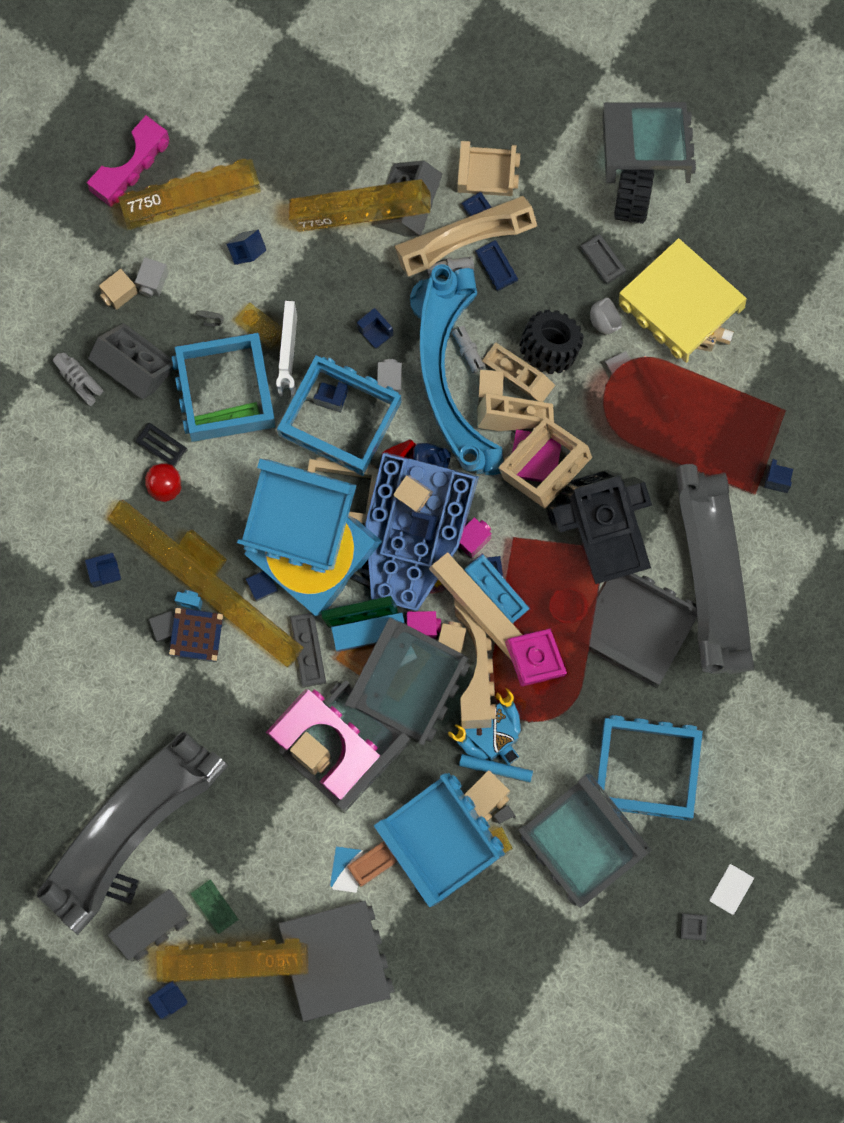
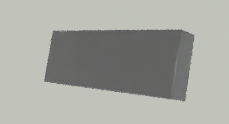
(310, 658)

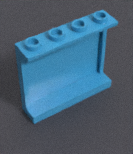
(298, 515)
(440, 839)

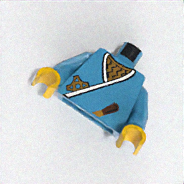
(493, 741)

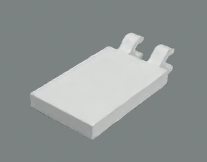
(287, 349)

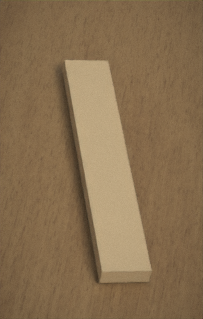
(474, 601)

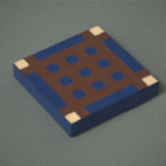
(195, 635)

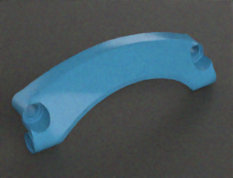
(440, 311)

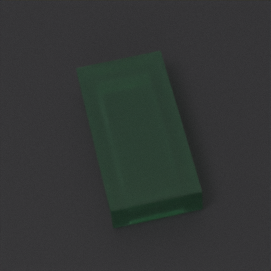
(214, 906)

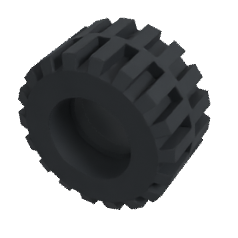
(634, 195)
(558, 329)

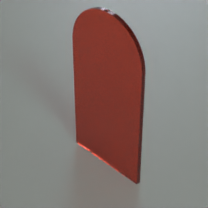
(692, 420)
(562, 598)

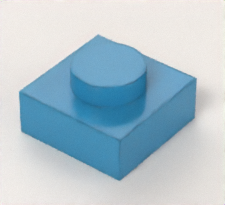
(189, 600)

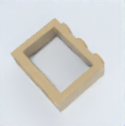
(325, 465)
(560, 476)

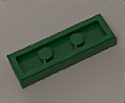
(360, 611)

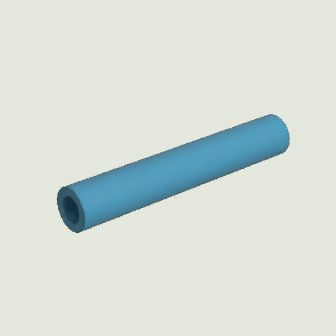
(496, 768)

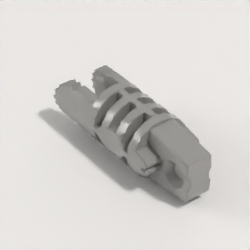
(77, 377)

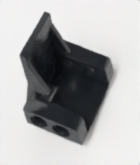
(608, 529)

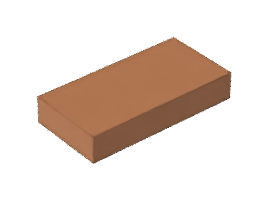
(372, 864)

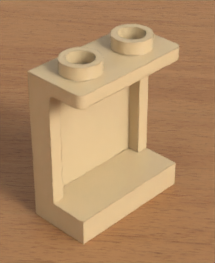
(487, 170)

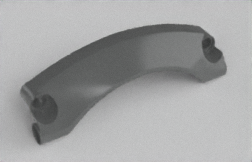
(716, 572)
(102, 847)

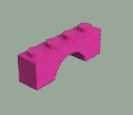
(112, 182)

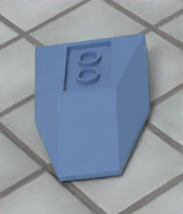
(403, 560)

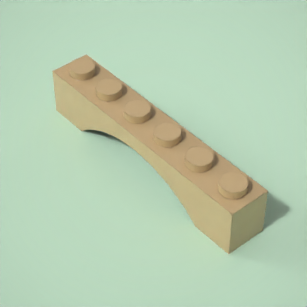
(501, 220)
(475, 702)

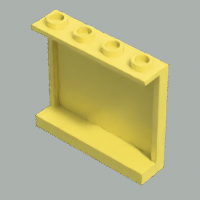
(681, 299)

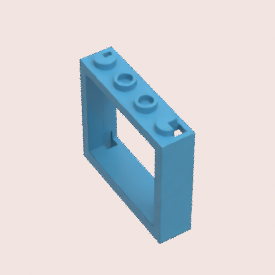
(232, 426)
(321, 447)
(662, 728)

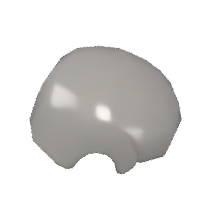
(605, 316)

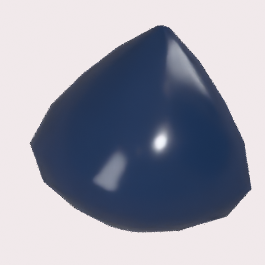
(431, 454)

